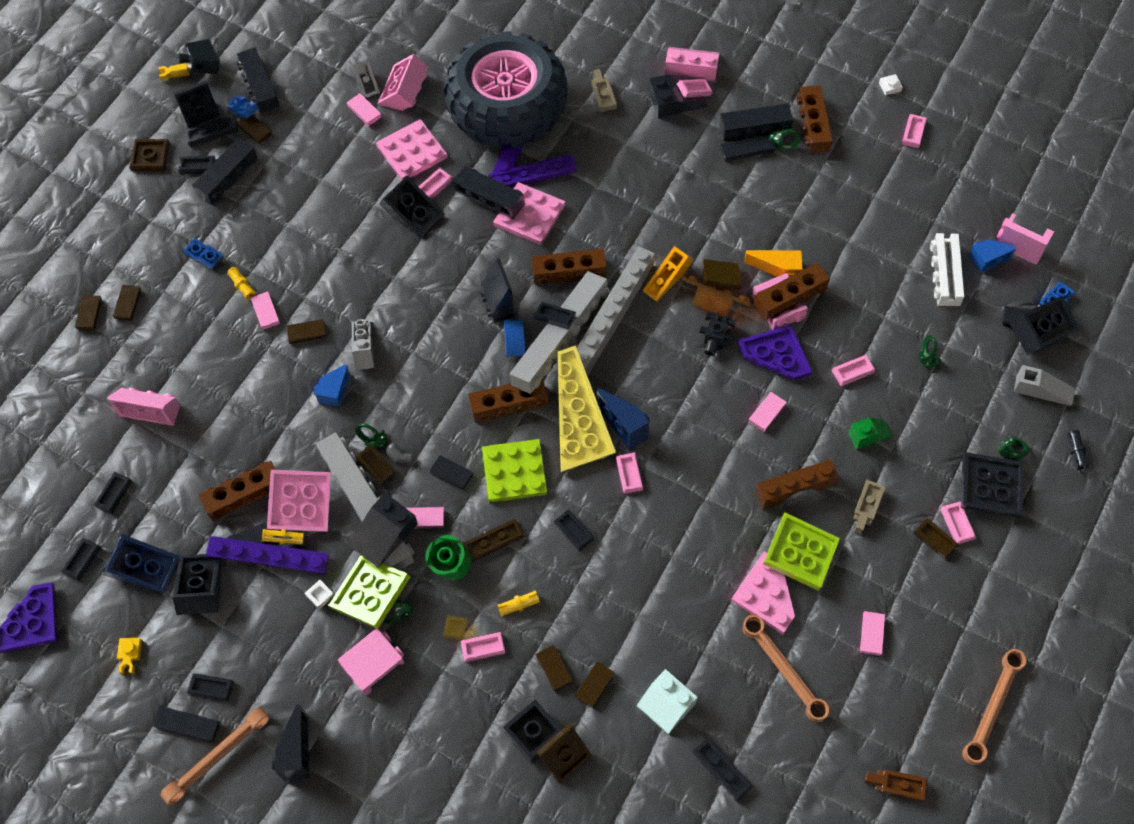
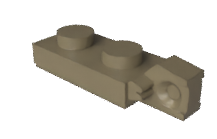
(603, 92)
(867, 505)

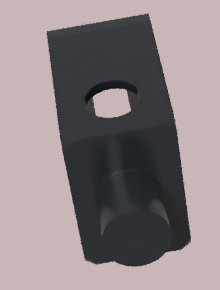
(199, 57)

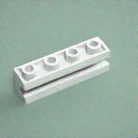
(948, 270)

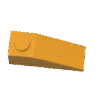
(775, 262)
(668, 273)

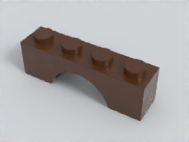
(816, 477)

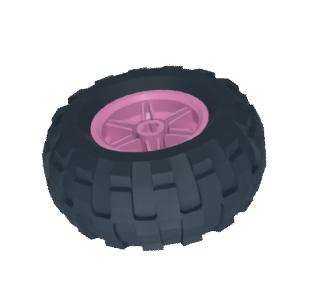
(506, 90)

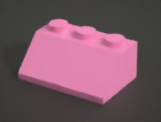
(691, 63)
(404, 83)
(145, 405)

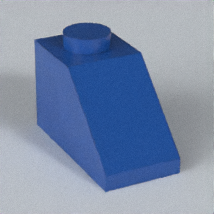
(990, 254)
(332, 386)

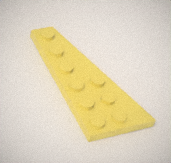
(581, 424)

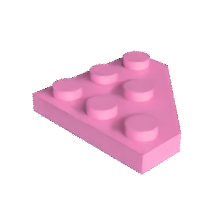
(766, 595)

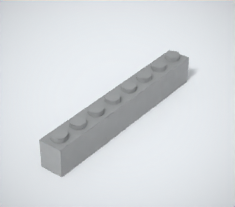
(615, 307)
(544, 350)
(356, 489)

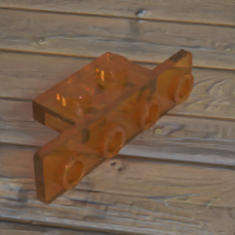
(713, 299)

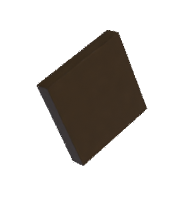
(149, 155)
(721, 274)
(564, 753)

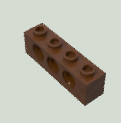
(815, 119)
(561, 261)
(812, 275)
(498, 395)
(234, 500)

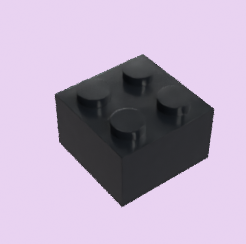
(531, 730)

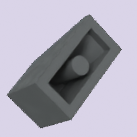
(365, 78)

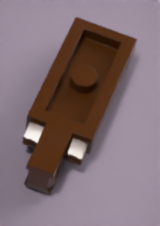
(898, 784)

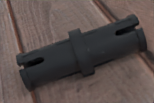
(1078, 450)

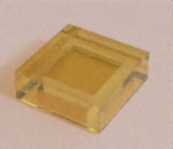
(455, 627)

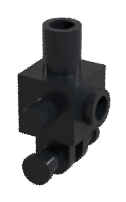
(716, 332)

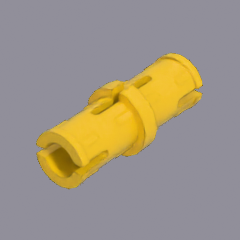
(241, 283)
(297, 538)
(518, 603)

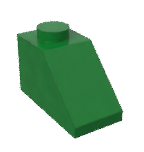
(868, 432)

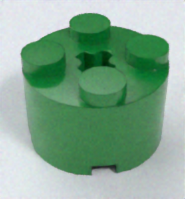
(452, 548)

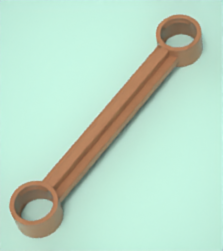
(785, 669)
(994, 707)
(176, 790)

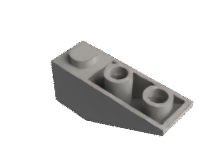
(362, 344)
(1043, 385)

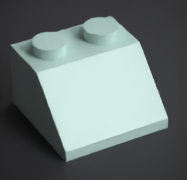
(667, 701)

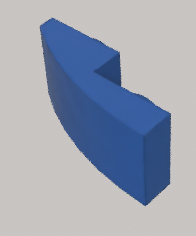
(241, 107)
(203, 254)
(1059, 290)
(514, 338)

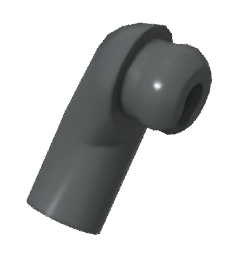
(396, 455)

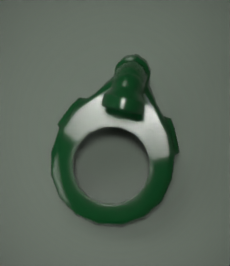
(777, 138)
(926, 358)
(376, 441)
(1006, 450)
(400, 609)

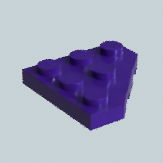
(777, 352)
(31, 621)

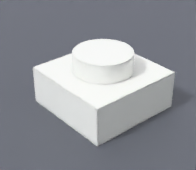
(890, 84)
(319, 594)

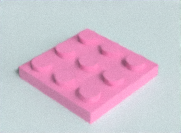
(411, 150)
(535, 217)
(299, 500)

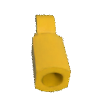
(173, 71)

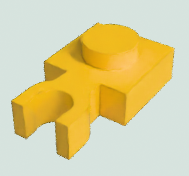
(128, 651)

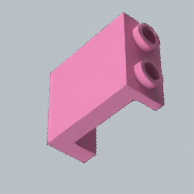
(1027, 243)
(797, 314)
(371, 660)

